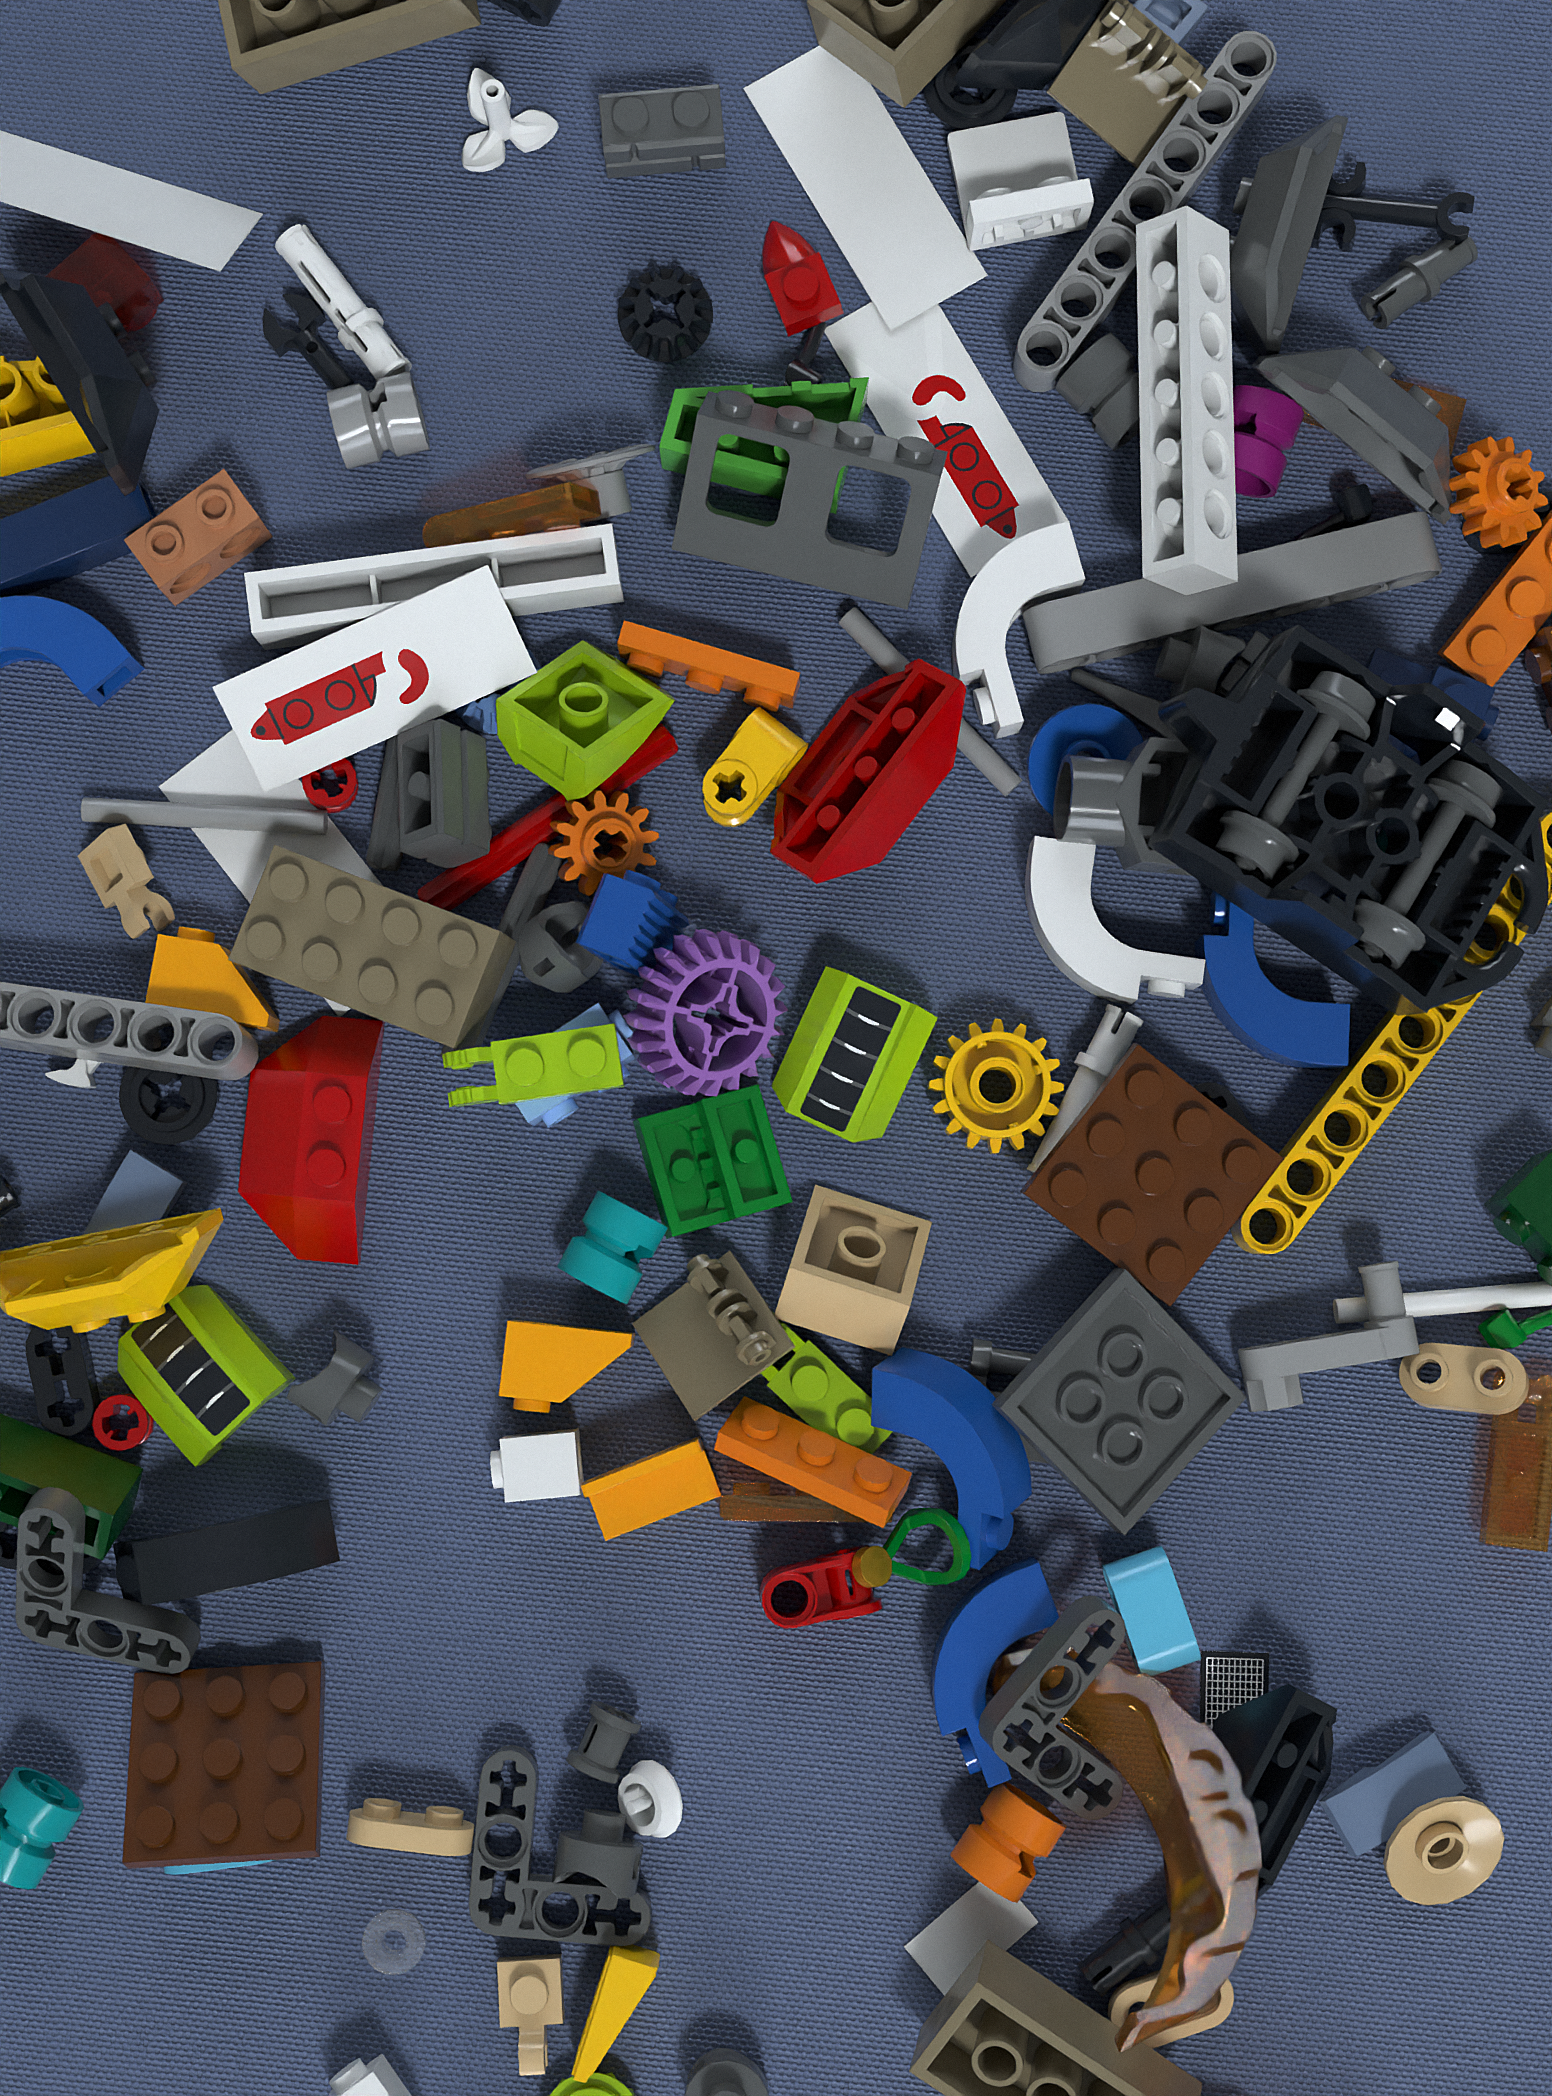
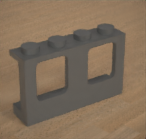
(798, 540)

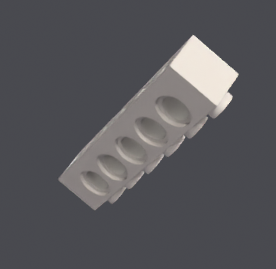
(1186, 402)

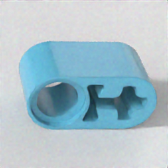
(1152, 1611)

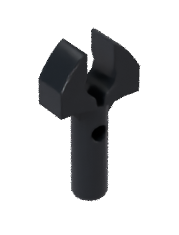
(306, 341)

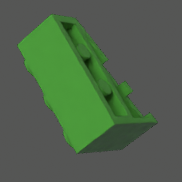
(751, 463)

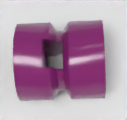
(1262, 429)

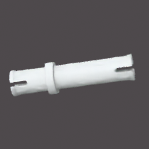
(357, 325)
(1094, 1067)

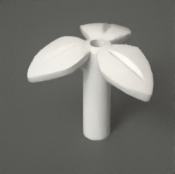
(491, 106)

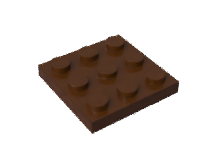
(1152, 1174)
(225, 1765)

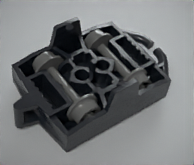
(1256, 821)

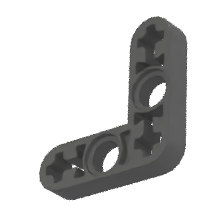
(66, 1600)
(1041, 1711)
(530, 1889)

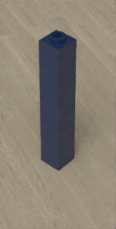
(69, 535)

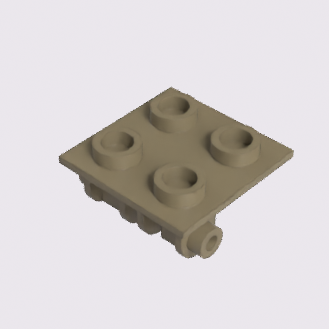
(1127, 80)
(712, 1333)

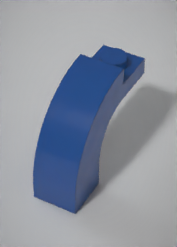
(68, 638)
(1255, 1010)
(955, 1418)
(977, 1631)

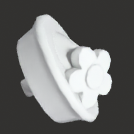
(650, 1800)

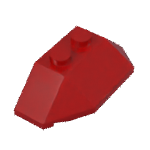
(869, 773)
(314, 1137)

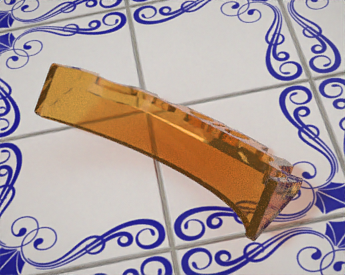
(1199, 1821)

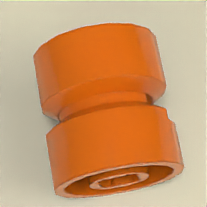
(1008, 1841)

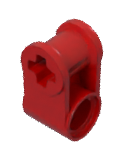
(825, 1590)

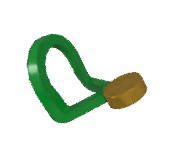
(874, 1564)

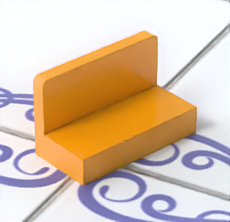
(652, 1488)

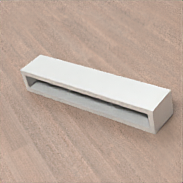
(531, 572)

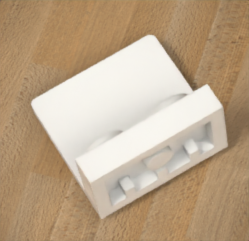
(1018, 181)

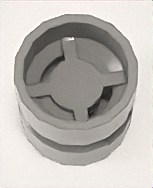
(378, 420)

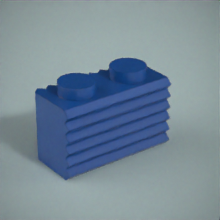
(629, 921)

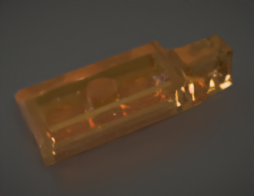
(755, 1504)

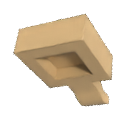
(120, 876)
(531, 1999)

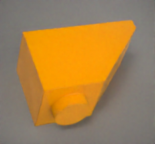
(198, 976)
(554, 1361)

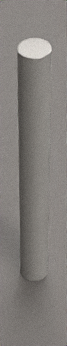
(892, 662)
(204, 816)

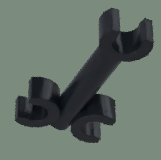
(1345, 204)

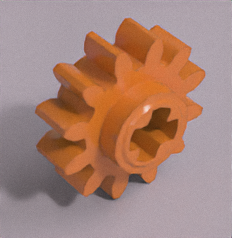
(1497, 492)
(580, 841)

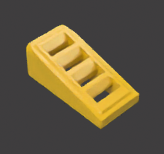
(620, 1988)

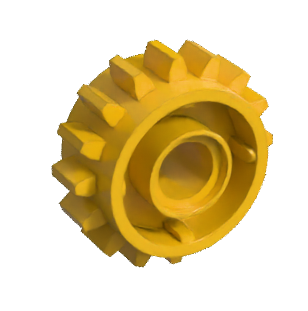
(1021, 1064)

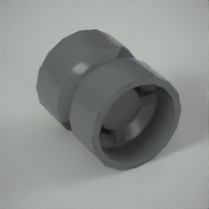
(1108, 388)

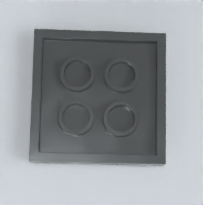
(1119, 1400)

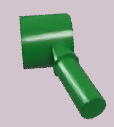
(1504, 1331)

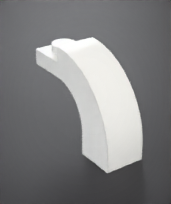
(1018, 577)
(1077, 942)

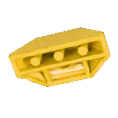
(105, 1272)

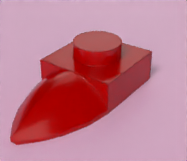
(797, 280)

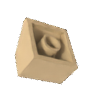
(853, 1270)

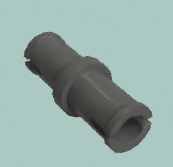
(1417, 280)

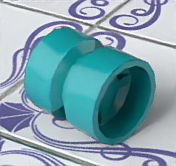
(612, 1247)
(32, 1817)

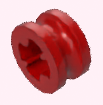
(319, 797)
(112, 1407)

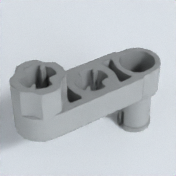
(1273, 1369)

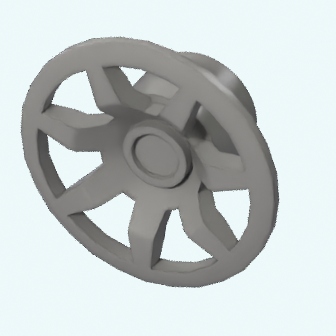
(598, 472)

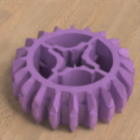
(702, 977)

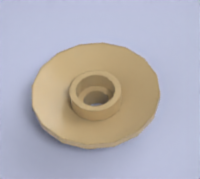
(1443, 1850)

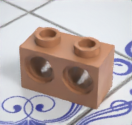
(198, 537)

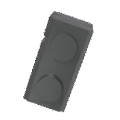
(662, 131)
(443, 794)

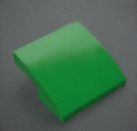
(712, 1161)

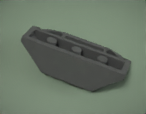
(1278, 230)
(1372, 417)

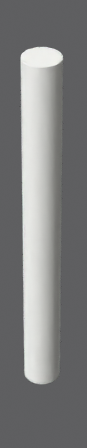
(1454, 1301)

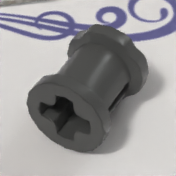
(603, 1742)

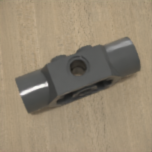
(1122, 801)

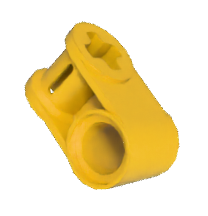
(755, 759)

